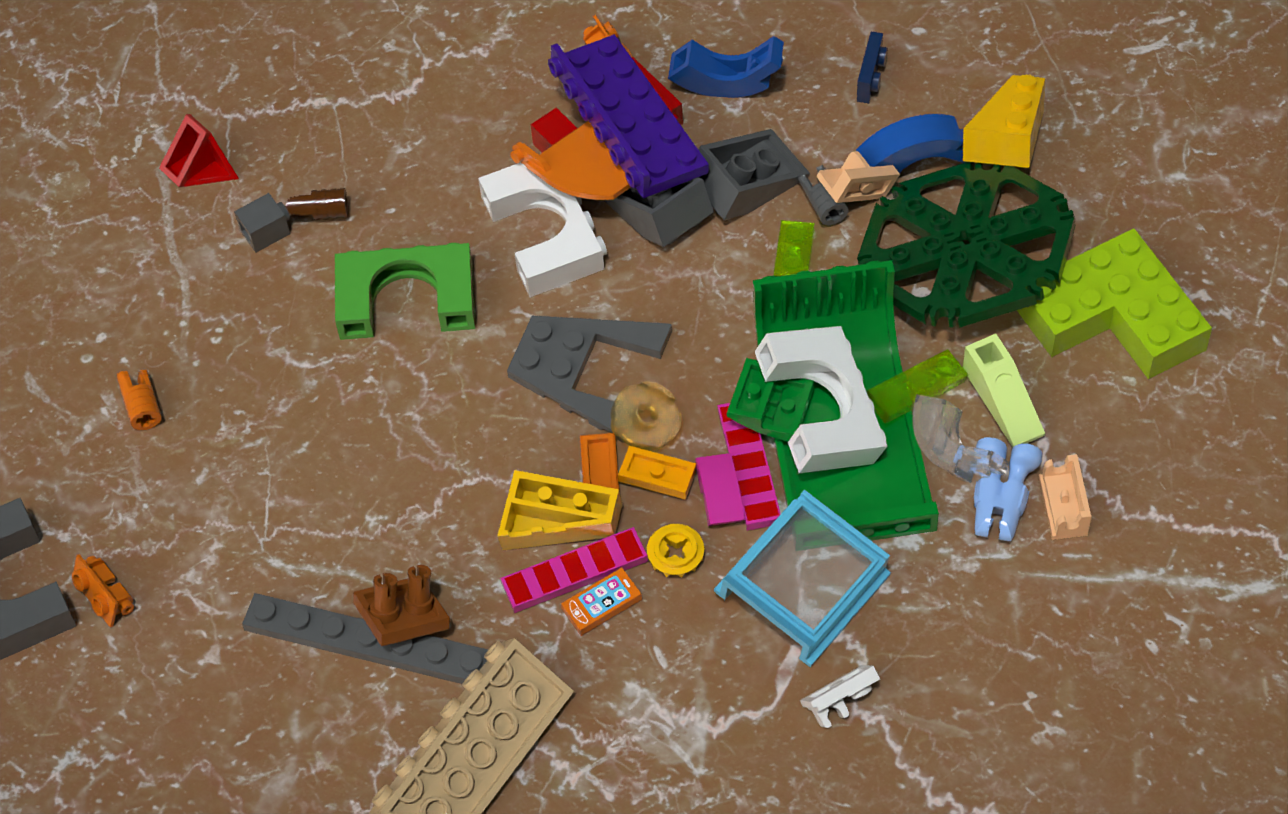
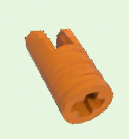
(139, 400)

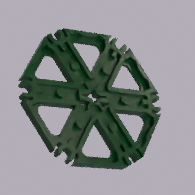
(988, 239)

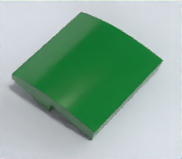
(769, 406)

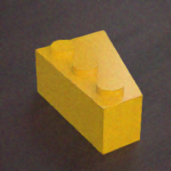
(1007, 124)
(556, 511)

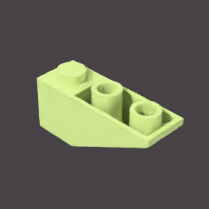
(1002, 390)

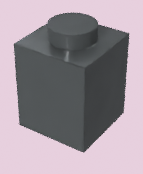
(263, 222)

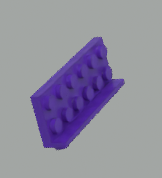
(627, 115)

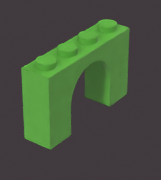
(365, 273)

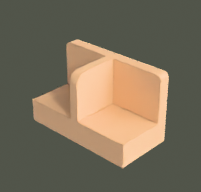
(858, 180)

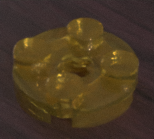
(632, 429)

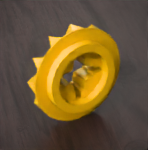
(676, 536)

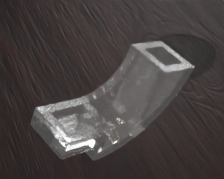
(938, 437)

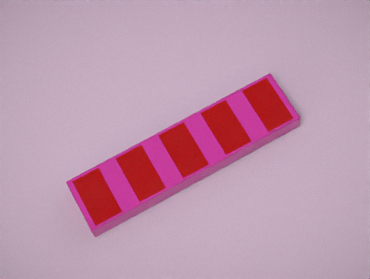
(752, 472)
(573, 569)

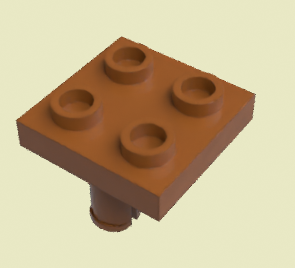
(401, 607)

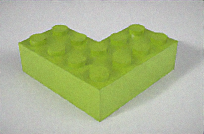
(1124, 291)

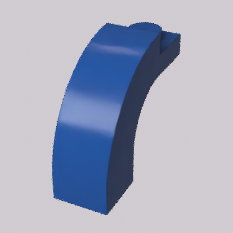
(725, 75)
(914, 140)

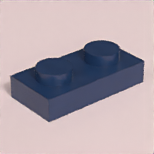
(869, 77)

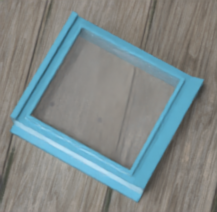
(808, 574)

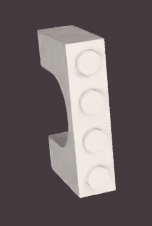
(561, 259)
(826, 359)

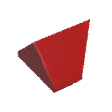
(195, 157)

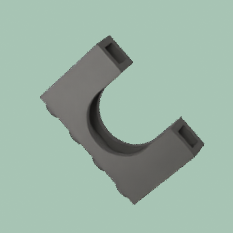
(39, 613)

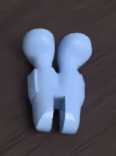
(1004, 498)

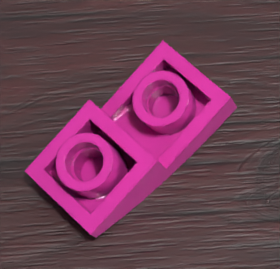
(720, 489)

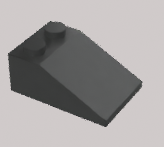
(748, 172)
(665, 214)

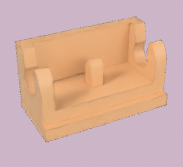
(1065, 499)

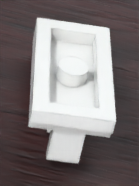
(852, 684)

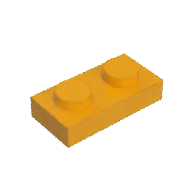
(657, 472)

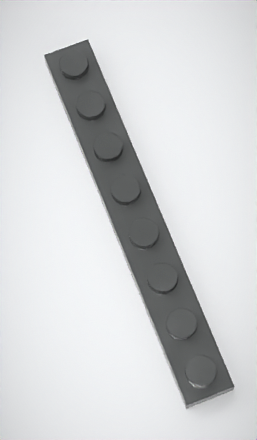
(354, 638)

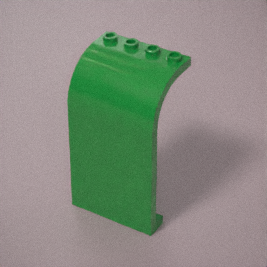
(893, 492)

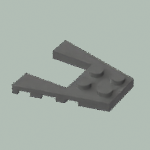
(558, 349)

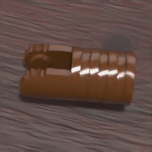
(320, 204)

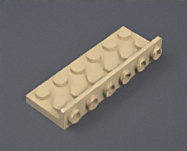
(478, 738)

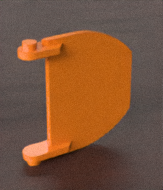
(576, 166)

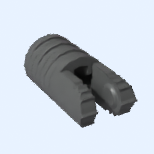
(822, 202)

